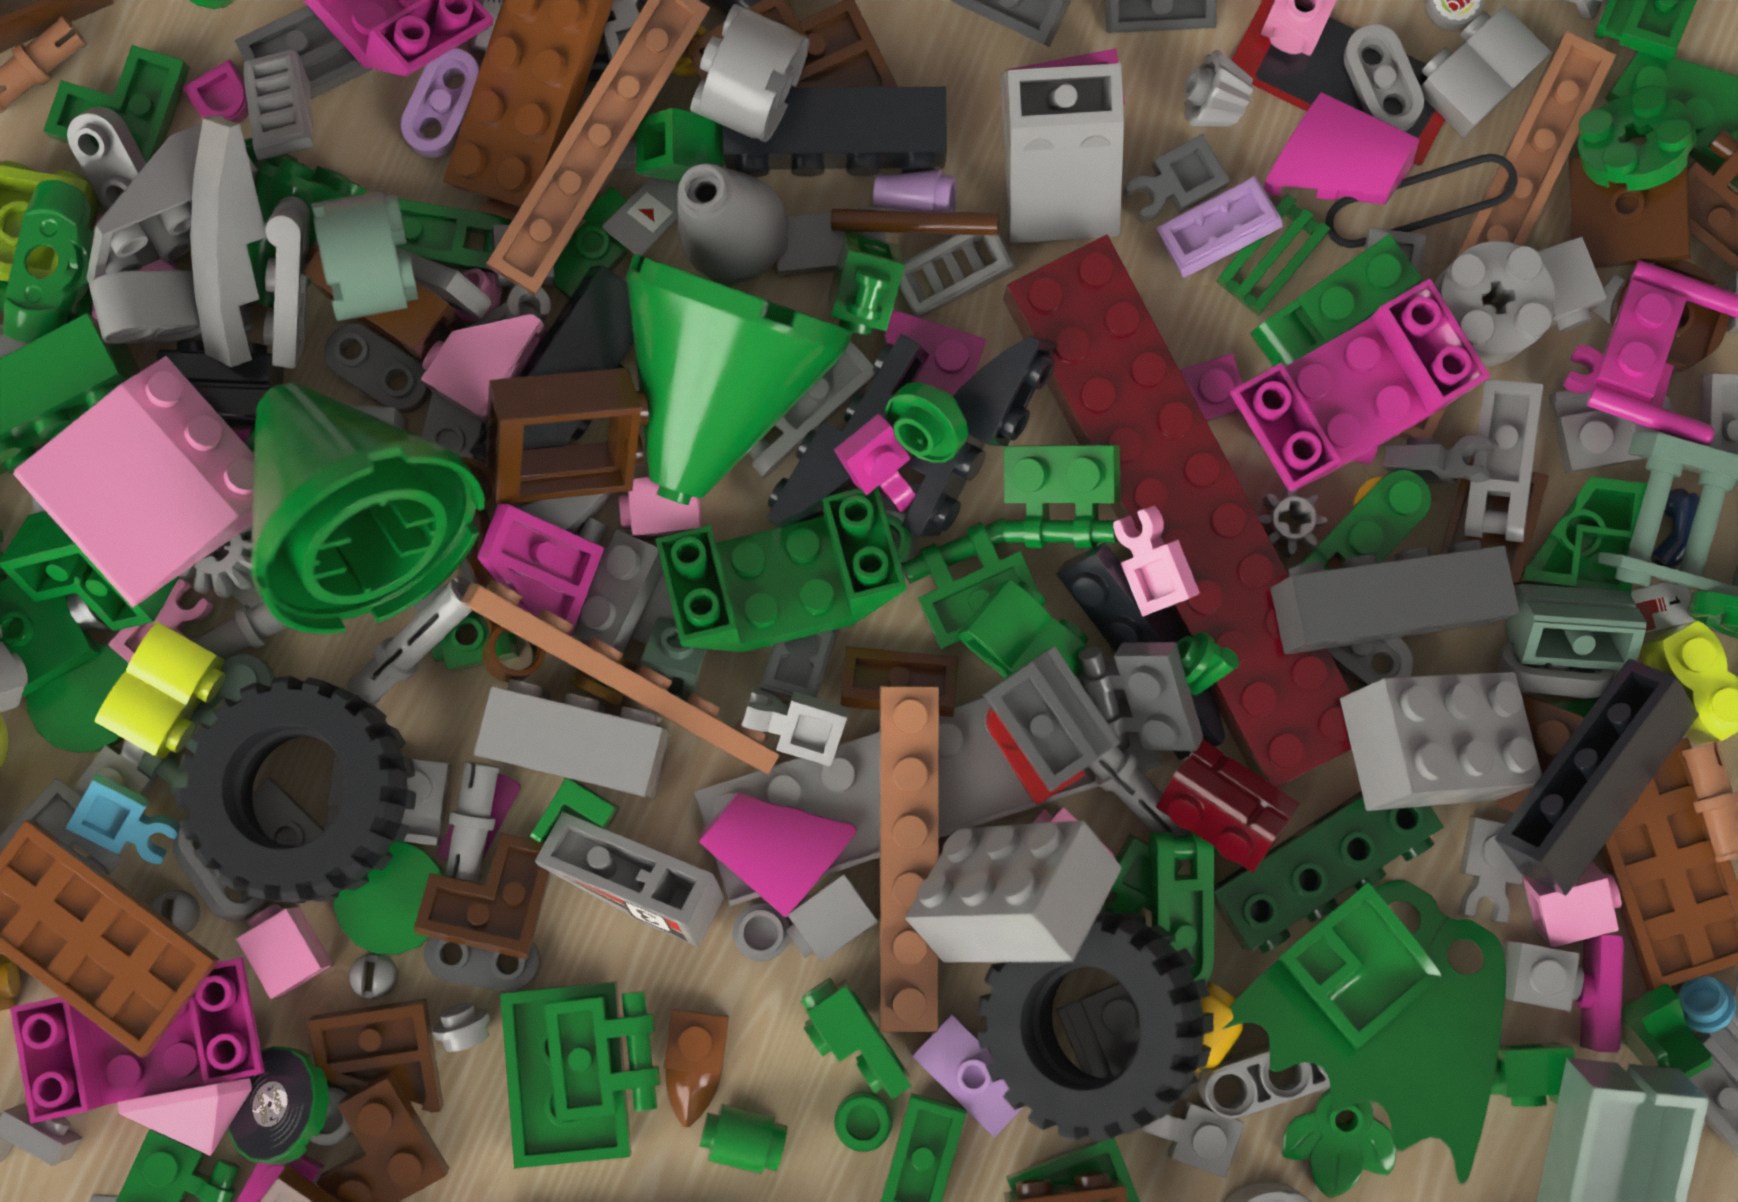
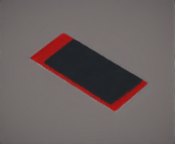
(1303, 77)

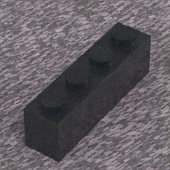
(849, 131)
(586, 336)
(1597, 776)

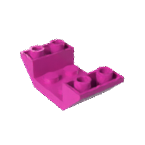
(401, 33)
(1361, 387)
(78, 1066)

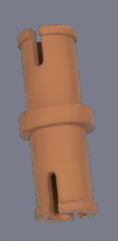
(36, 60)
(1715, 798)

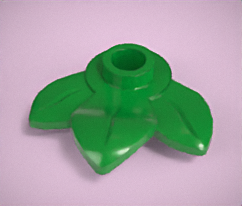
(1339, 1149)

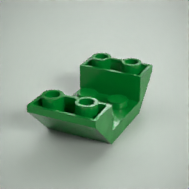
(782, 579)

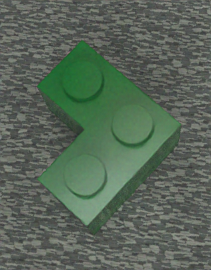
(52, 565)

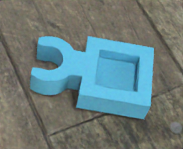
(114, 815)

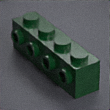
(1317, 865)

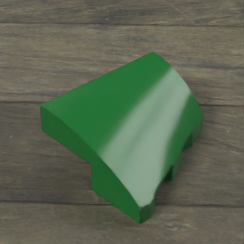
(1595, 522)

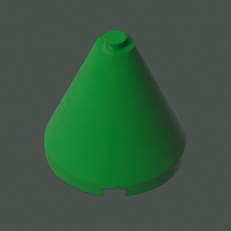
(716, 371)
(351, 512)

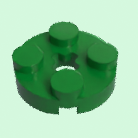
(1645, 114)

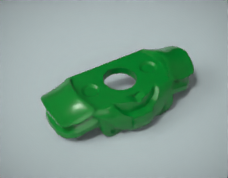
(60, 220)

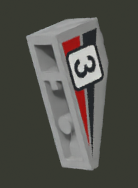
(633, 878)

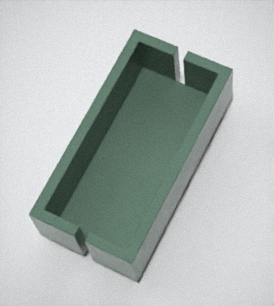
(1623, 1134)

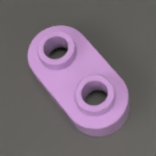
(438, 104)

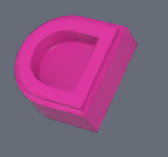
(220, 93)

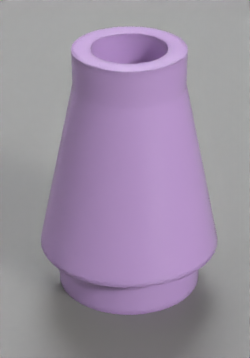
(916, 191)

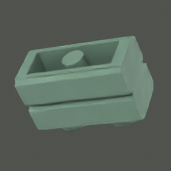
(1575, 627)

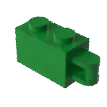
(865, 283)

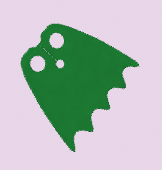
(1424, 1066)

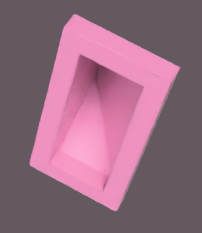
(191, 1115)

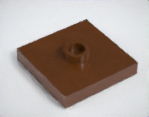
(1630, 224)

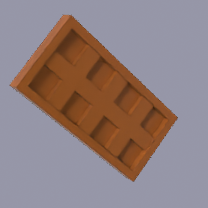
(525, 95)
(1670, 887)
(95, 940)

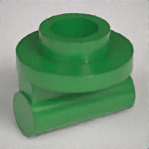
(1204, 661)

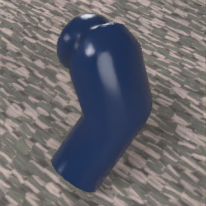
(1682, 508)

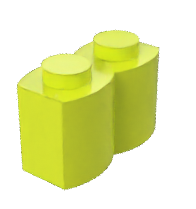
(1701, 667)
(161, 691)

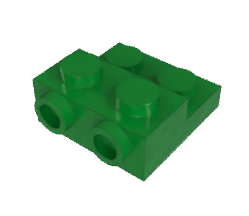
(844, 1026)

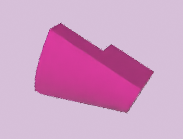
(1343, 154)
(775, 847)

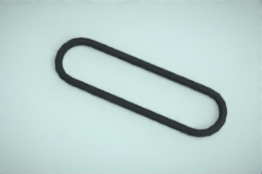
(1438, 218)

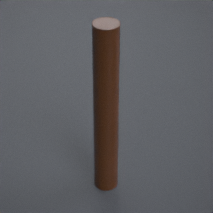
(915, 221)

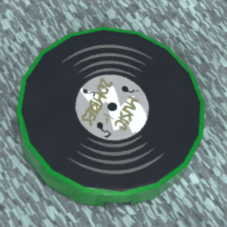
(282, 1109)

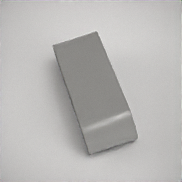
(150, 307)
(1255, 1087)

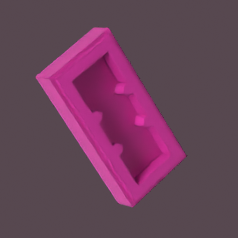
(1601, 993)

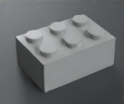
(573, 738)
(1440, 740)
(1014, 893)

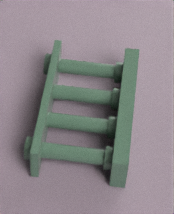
(1666, 460)

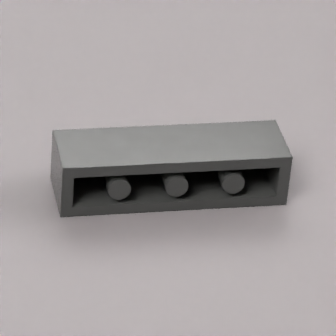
(1393, 598)

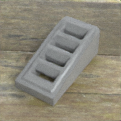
(278, 97)
(945, 250)

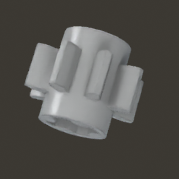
(1300, 509)

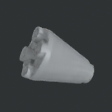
(729, 223)

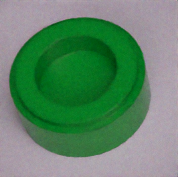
(863, 1121)

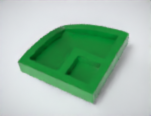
(1361, 965)

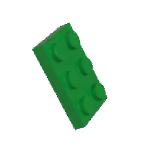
(534, 1127)

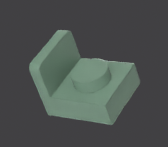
(672, 660)

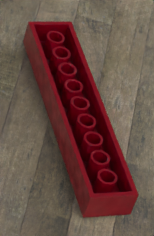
(1126, 390)

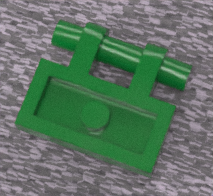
(1061, 475)
(956, 601)
(583, 1061)
(169, 1170)

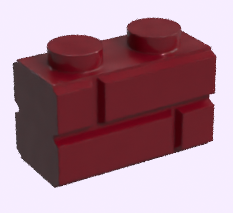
(1227, 806)

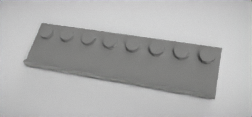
(972, 790)

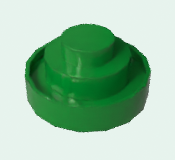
(927, 422)

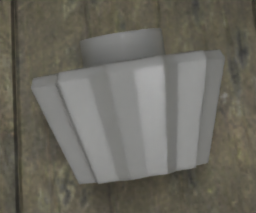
(1216, 92)

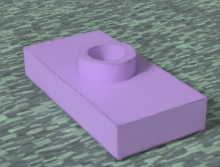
(1219, 227)
(960, 1067)

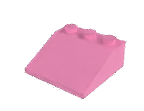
(146, 481)

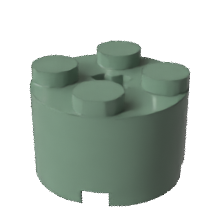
(360, 254)

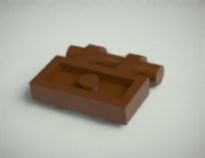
(1715, 204)

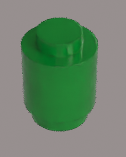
(743, 1139)

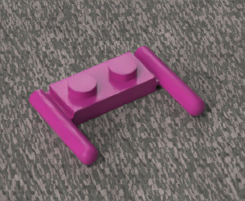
(1642, 344)

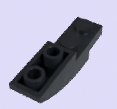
(995, 414)
(819, 468)
(1107, 599)

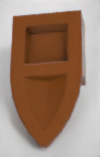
(694, 1061)

